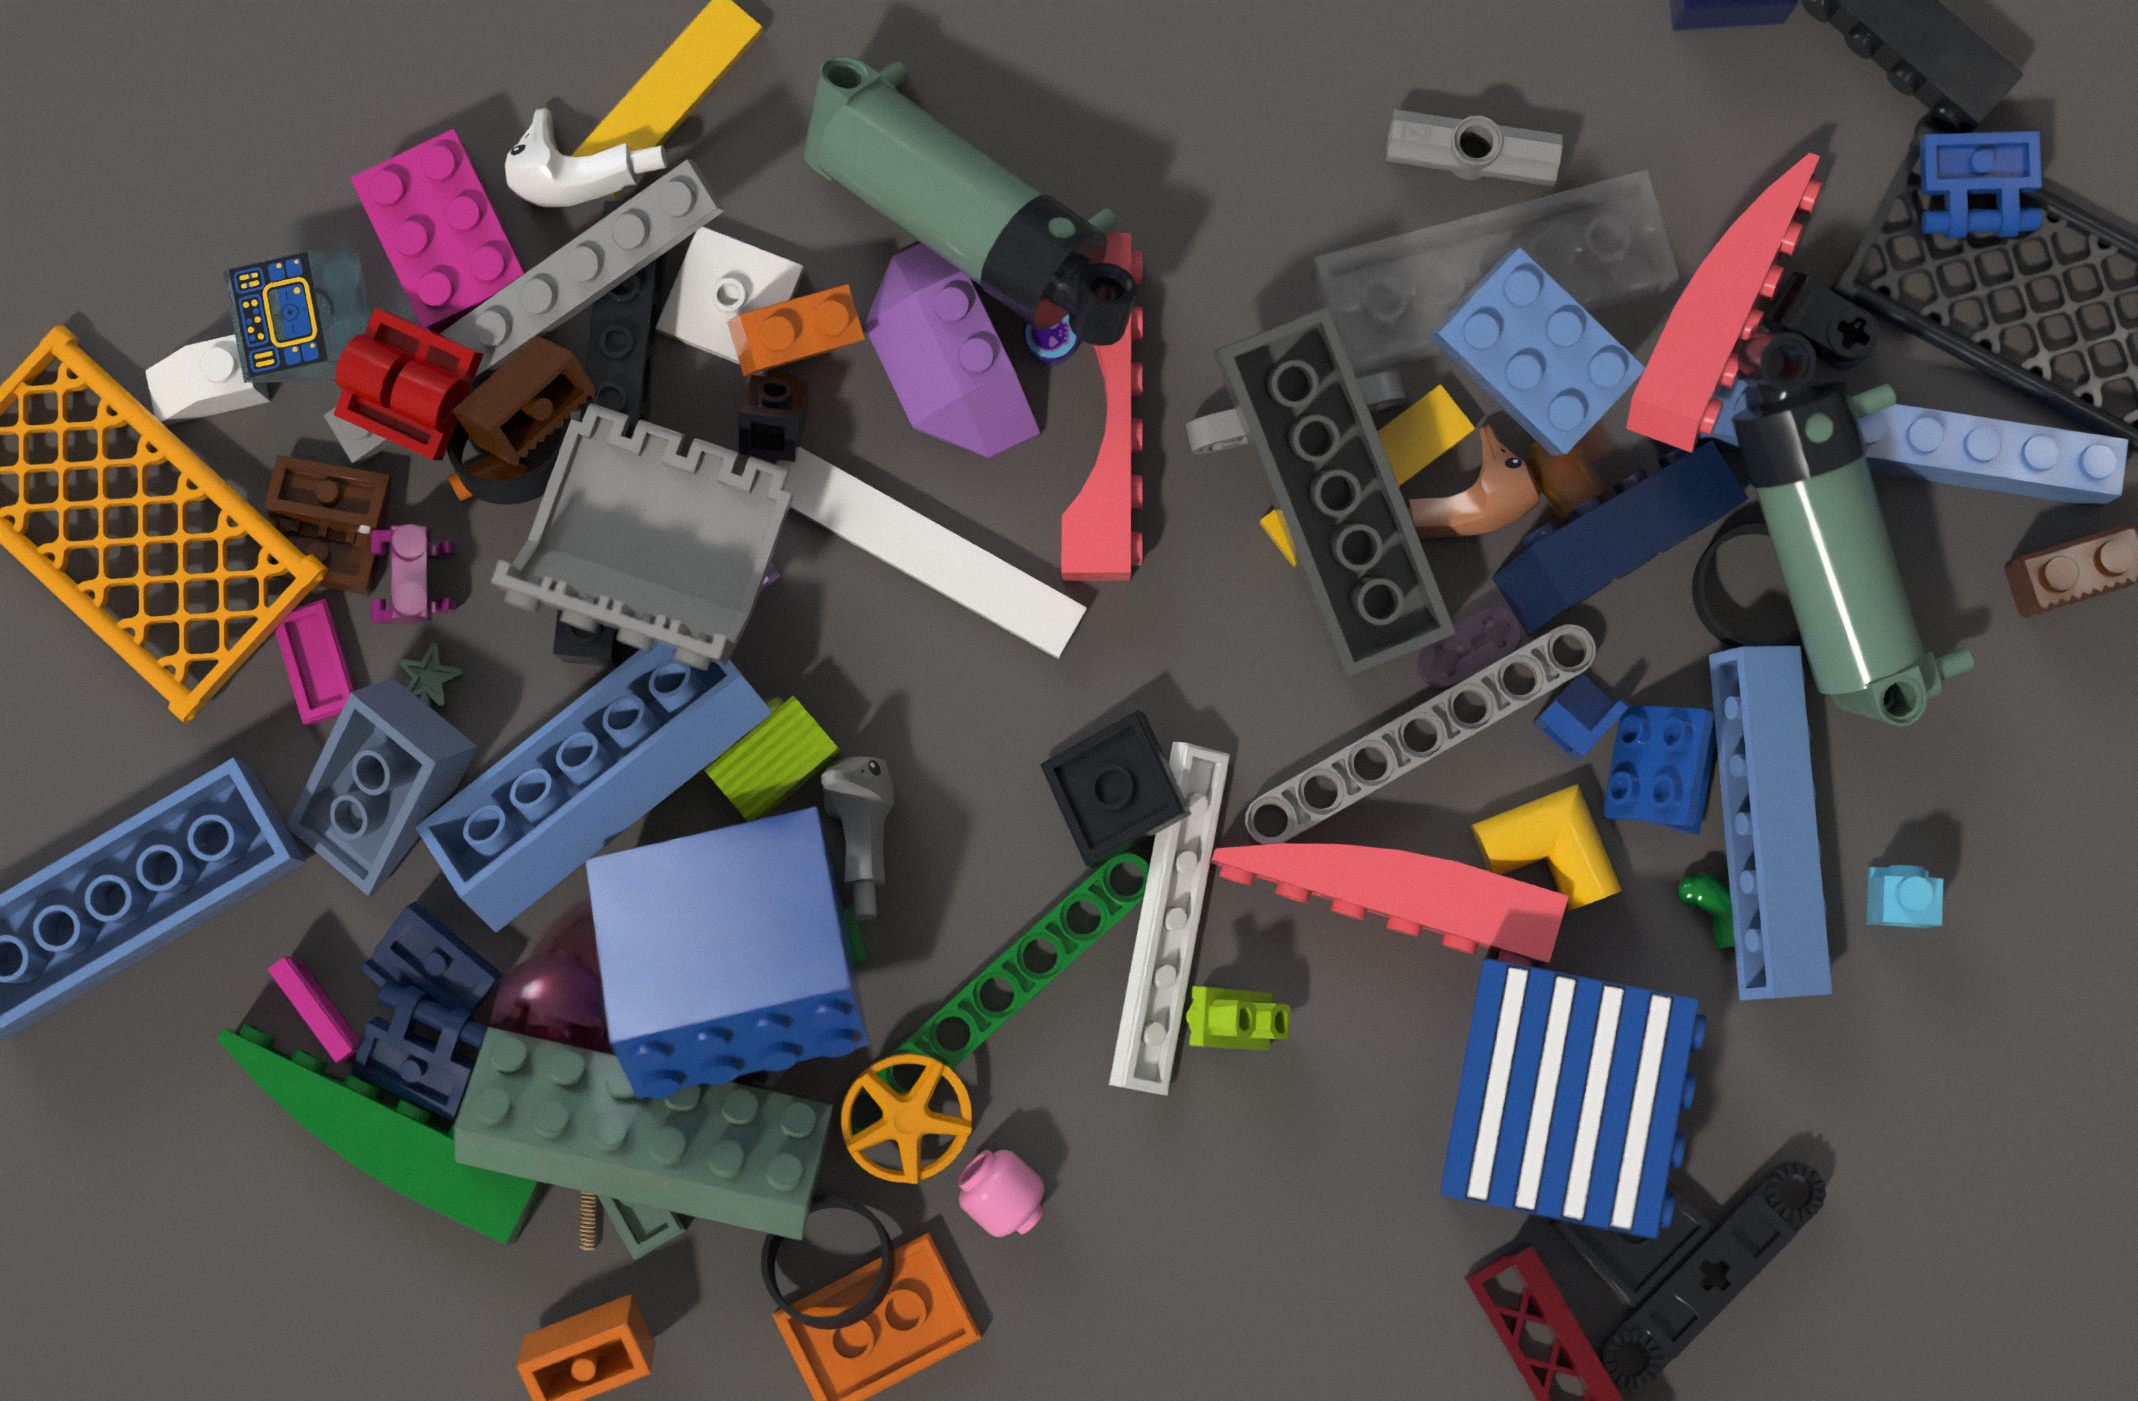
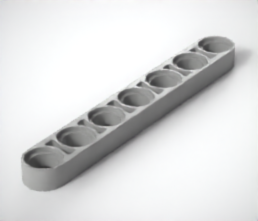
(1440, 715)

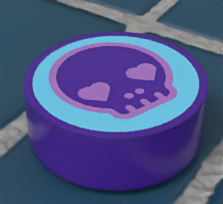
(1051, 345)

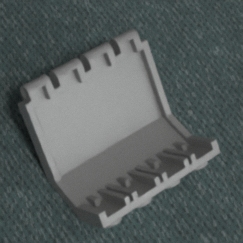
(651, 538)

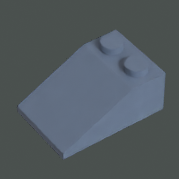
(378, 780)

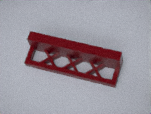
(1555, 1315)

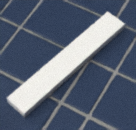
(932, 554)
(1169, 925)

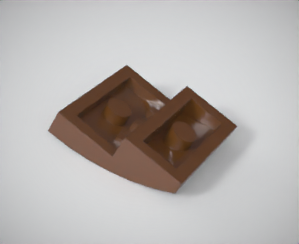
(329, 515)

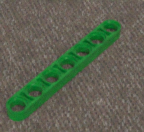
(1012, 968)

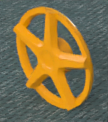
(906, 1119)

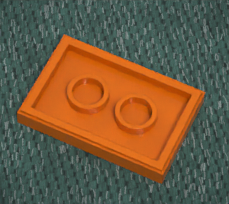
(909, 1330)

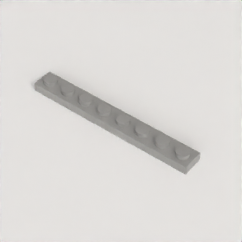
(569, 280)

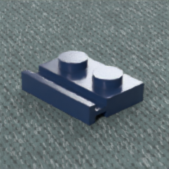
(433, 959)

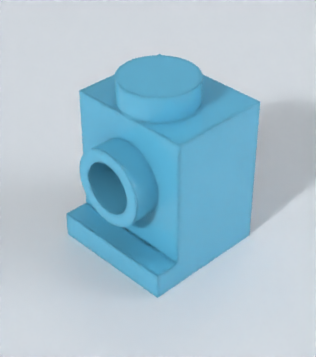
(1904, 897)

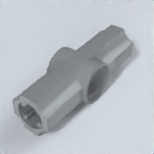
(1511, 155)

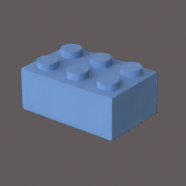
(1537, 352)

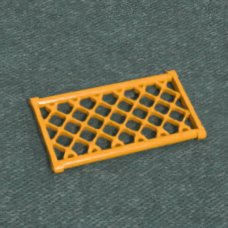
(306, 569)

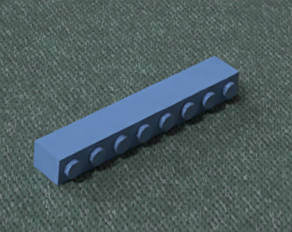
(1971, 451)

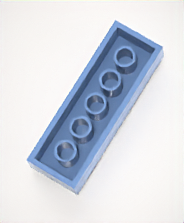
(586, 778)
(138, 890)

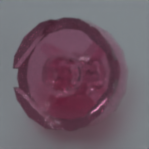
(553, 1001)

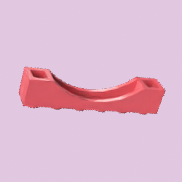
(1098, 522)

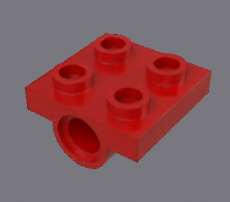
(405, 383)

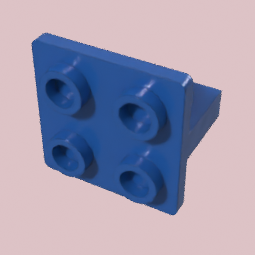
(1661, 767)

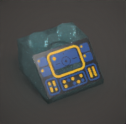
(296, 314)

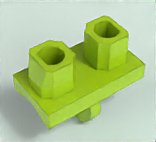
(1236, 1019)

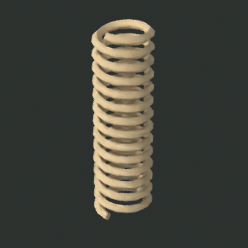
(587, 1221)

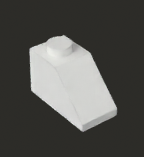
(201, 382)

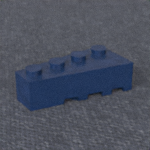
(1618, 535)

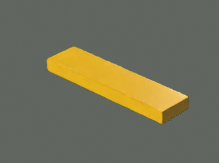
(677, 81)
(1410, 443)

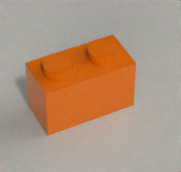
(795, 330)
(587, 1353)

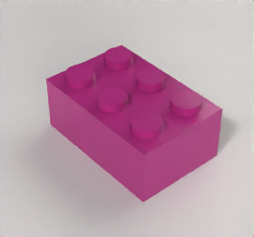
(439, 229)

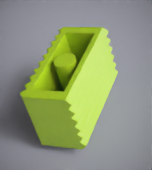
(772, 760)

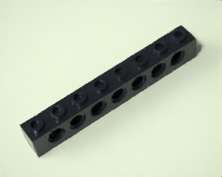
(622, 371)

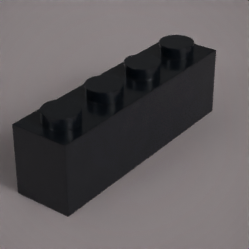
(1925, 55)

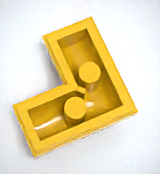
(1552, 830)

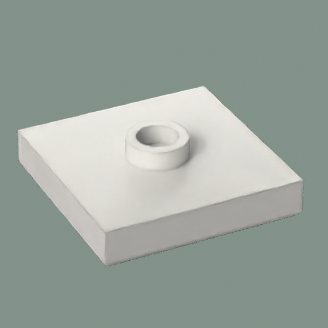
(719, 283)

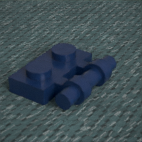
(413, 1065)

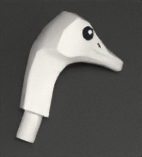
(549, 179)

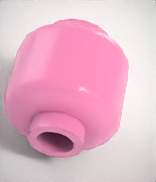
(1001, 1193)

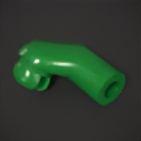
(1713, 898)

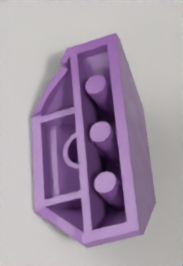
(947, 356)

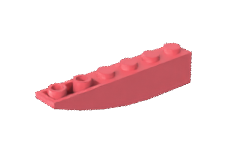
(1720, 312)
(1412, 892)

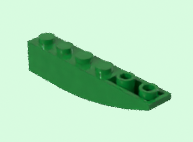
(384, 1139)

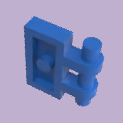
(1981, 165)

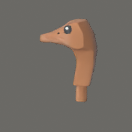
(1498, 498)

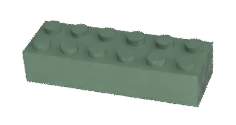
(700, 1153)

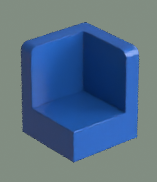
(1579, 717)

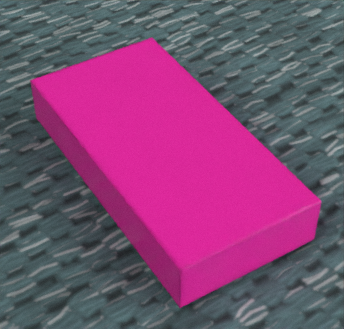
(315, 661)
(316, 1008)

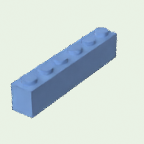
(1770, 822)

